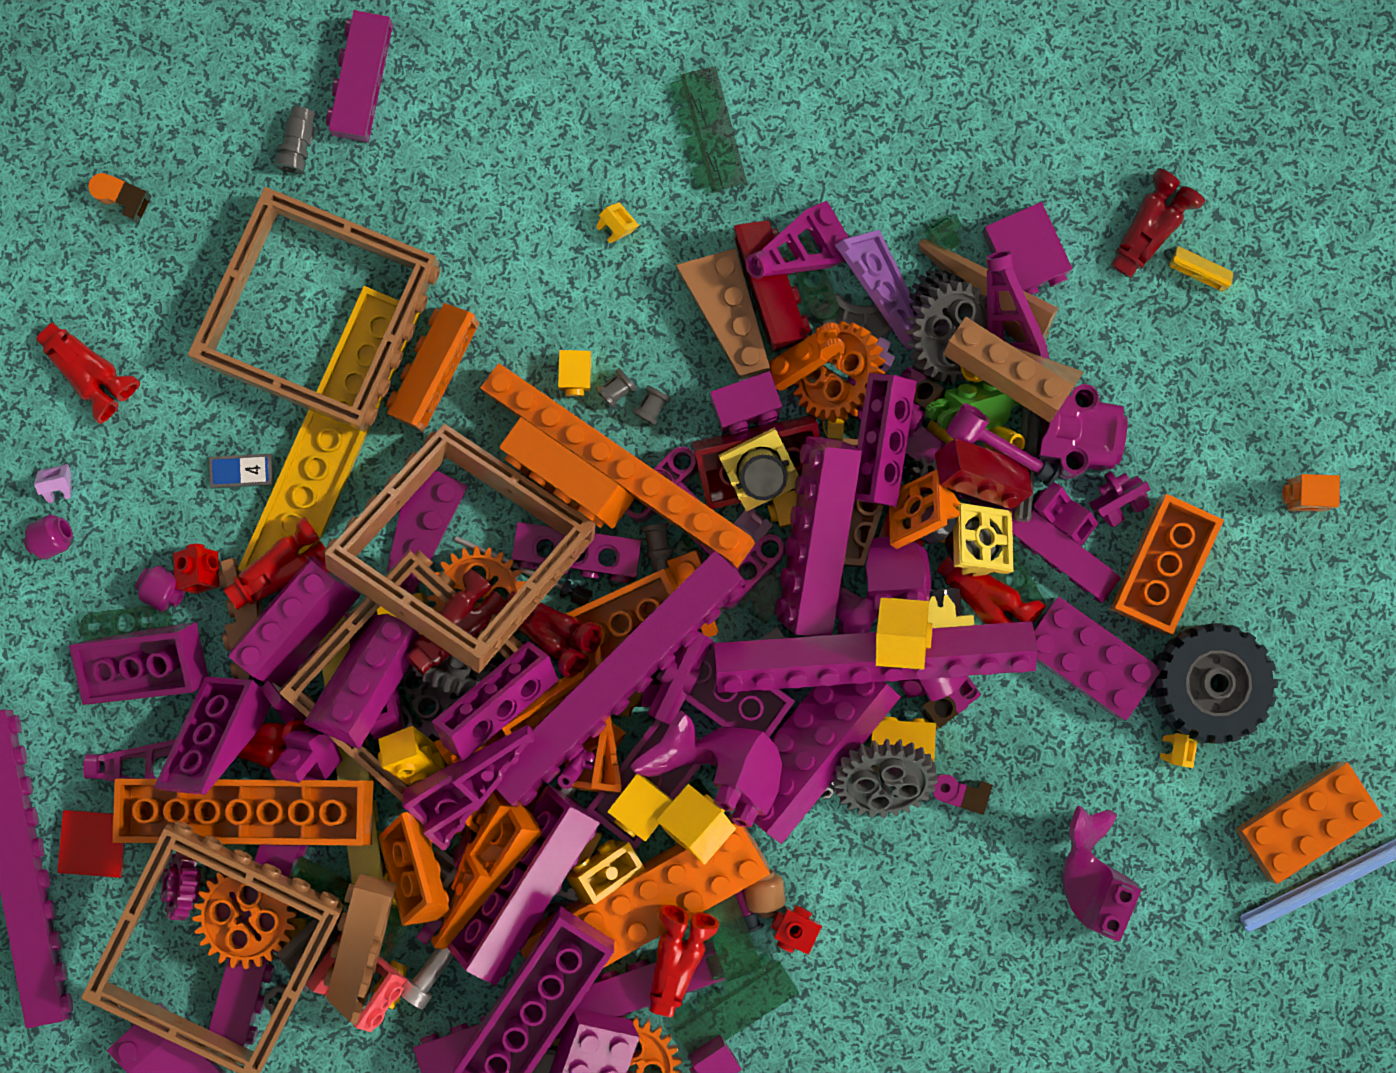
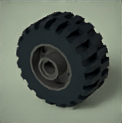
(1242, 678)

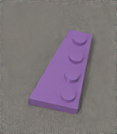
(881, 278)

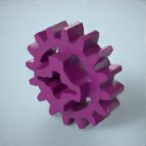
(180, 886)

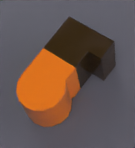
(113, 190)

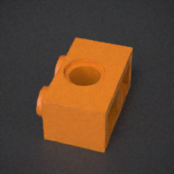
(1312, 493)

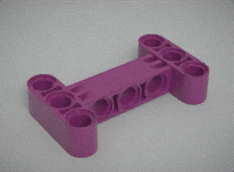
(755, 557)

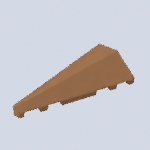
(977, 276)

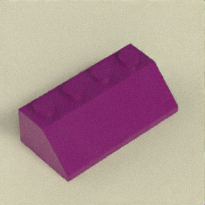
(293, 623)
(364, 680)

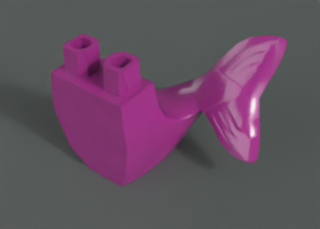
(889, 574)
(745, 761)
(1094, 890)

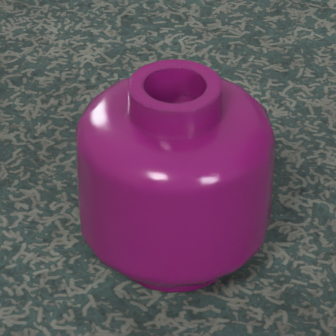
(48, 537)
(158, 589)

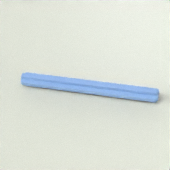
(1319, 886)

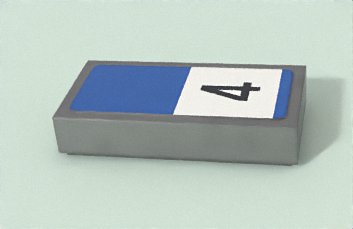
(241, 471)

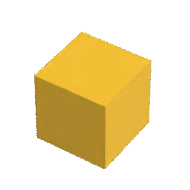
(903, 633)
(640, 807)
(696, 823)

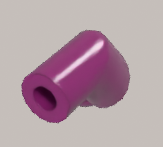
(575, 768)

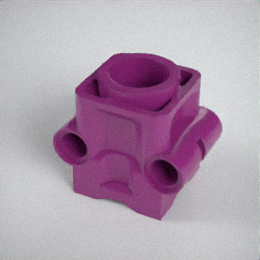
(1087, 435)

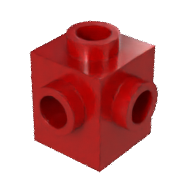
(196, 569)
(802, 939)

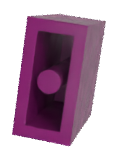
(1033, 247)

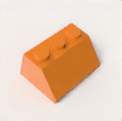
(414, 869)

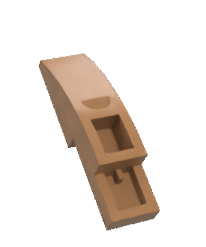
(244, 616)

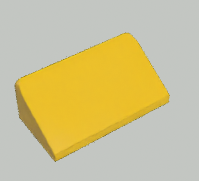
(1201, 269)

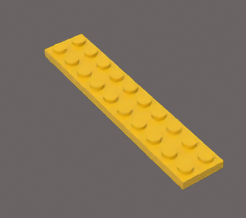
(324, 447)

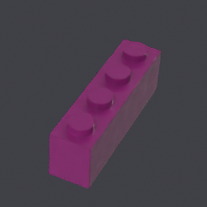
(360, 76)

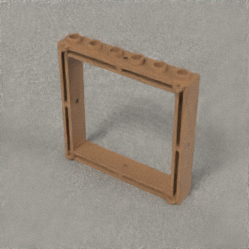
(389, 353)
(447, 443)
(293, 689)
(239, 866)

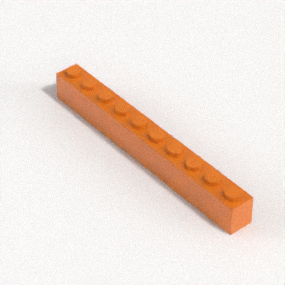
(619, 465)

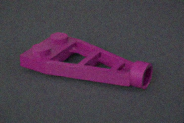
(824, 229)
(1023, 314)
(114, 761)

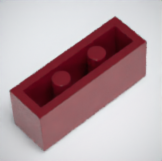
(983, 474)

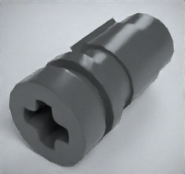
(296, 138)

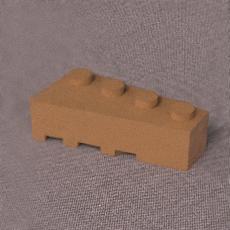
(725, 303)

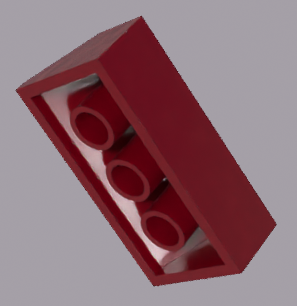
(772, 294)
(713, 476)

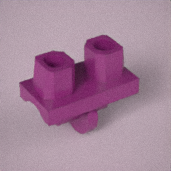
(1118, 493)

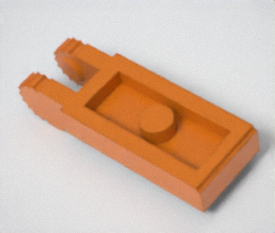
(806, 356)

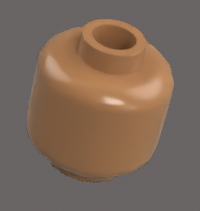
(766, 895)

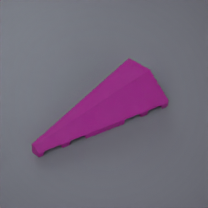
(455, 792)

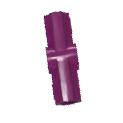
(679, 679)

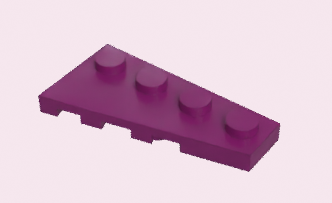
(425, 521)

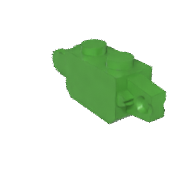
(980, 395)

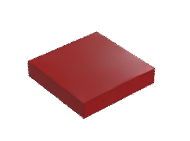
(89, 845)

